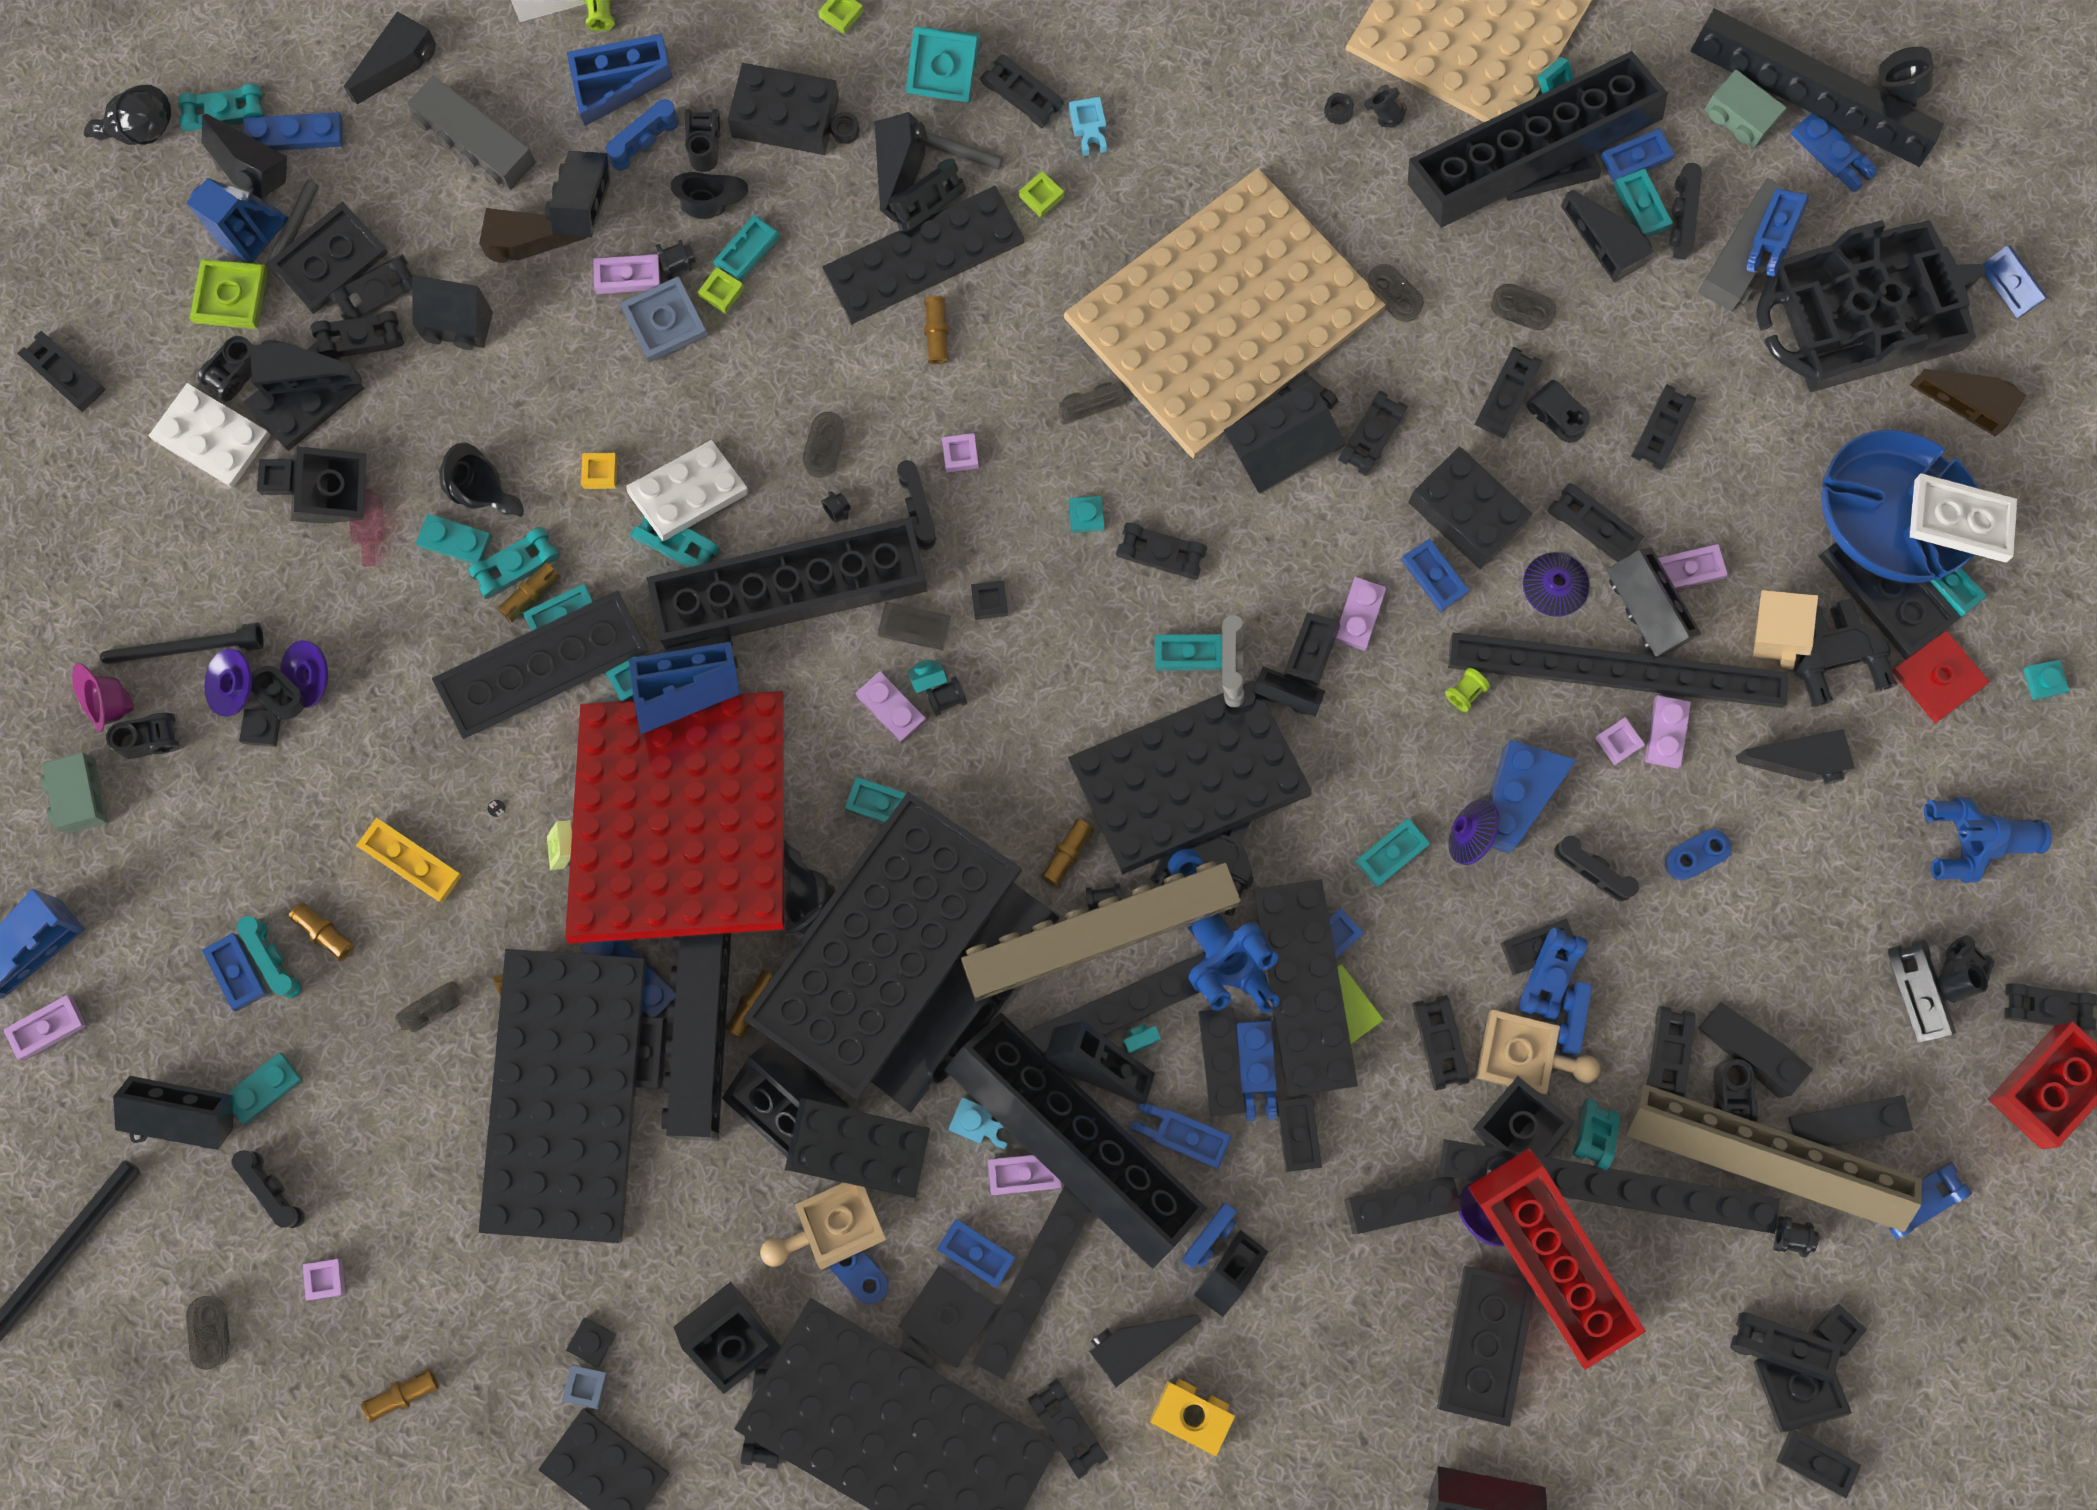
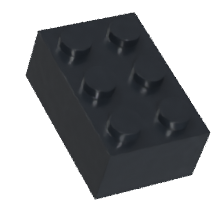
(783, 108)
(1469, 507)

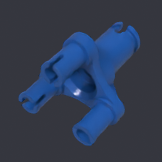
(1983, 838)
(1233, 961)

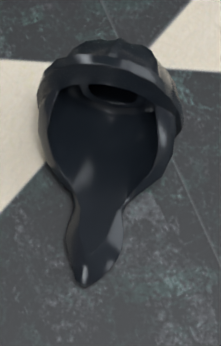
(133, 116)
(474, 481)
(806, 892)

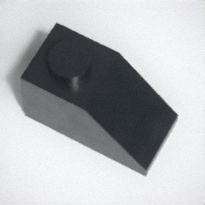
(1231, 1273)

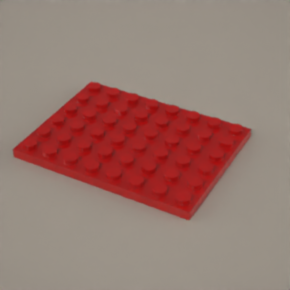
(678, 822)

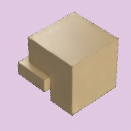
(1785, 626)

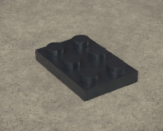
(327, 257)
(298, 413)
(602, 1467)

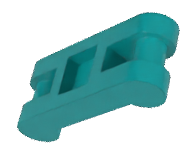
(220, 105)
(678, 545)
(514, 563)
(267, 957)
(1597, 1134)

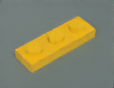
(409, 860)

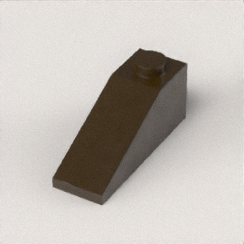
(518, 235)
(1977, 398)

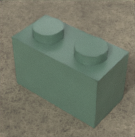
(1744, 109)
(73, 793)

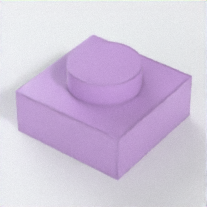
(960, 452)
(1619, 741)
(324, 1279)

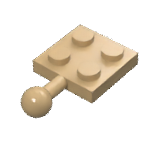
(1527, 1050)
(834, 1224)

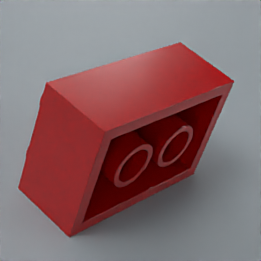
(2052, 1087)

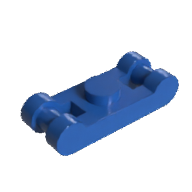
(641, 133)
(1552, 974)
(1932, 1199)

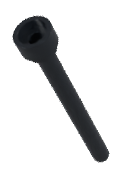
(248, 637)

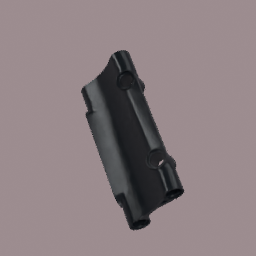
(952, 1012)

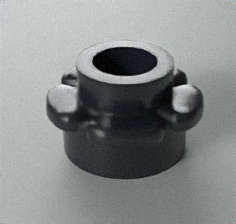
(836, 506)

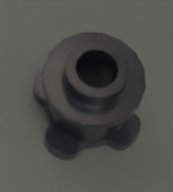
(1387, 106)
(676, 258)
(1795, 1237)

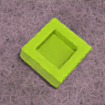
(841, 13)
(1041, 194)
(721, 290)

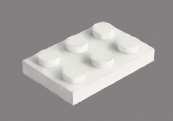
(209, 435)
(687, 490)
(1963, 518)

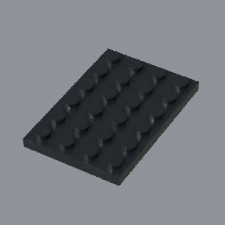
(1188, 778)

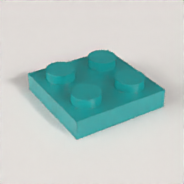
(941, 64)

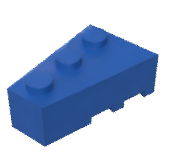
(617, 74)
(236, 218)
(681, 683)
(1522, 789)
(32, 936)

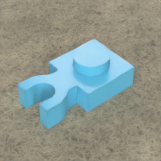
(1088, 121)
(975, 1122)

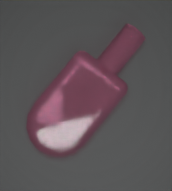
(369, 529)

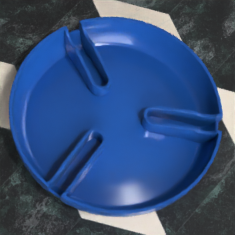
(1871, 500)

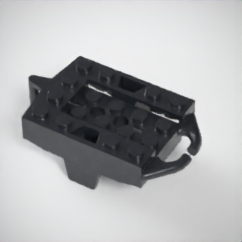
(1893, 263)

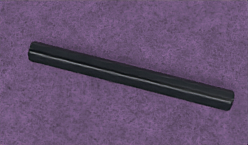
(66, 1245)

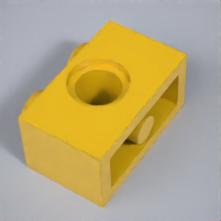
(1208, 1432)

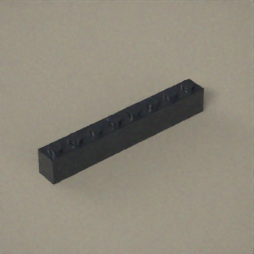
(1818, 88)

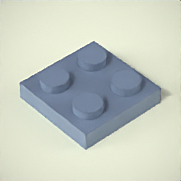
(663, 319)

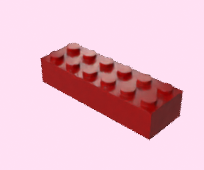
(1557, 1258)

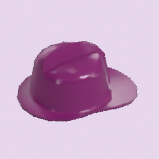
(100, 697)

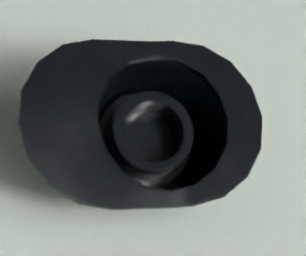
(1907, 74)
(707, 194)

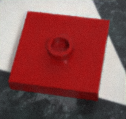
(1940, 676)

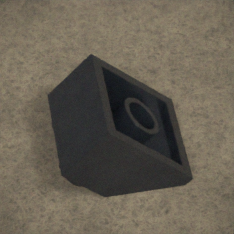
(450, 312)
(328, 485)
(1523, 1121)
(726, 1338)

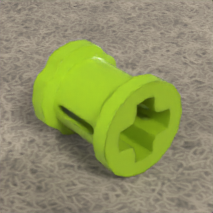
(599, 15)
(1467, 689)

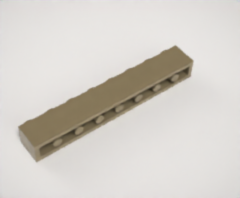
(1100, 931)
(1775, 1158)

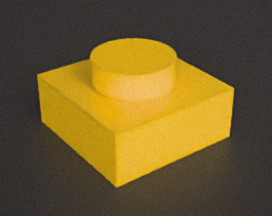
(599, 471)

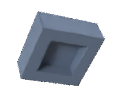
(585, 1386)

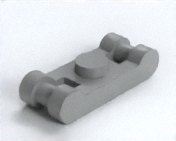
(1232, 660)

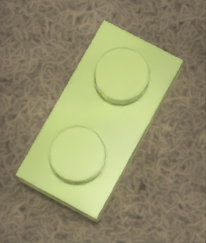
(559, 844)

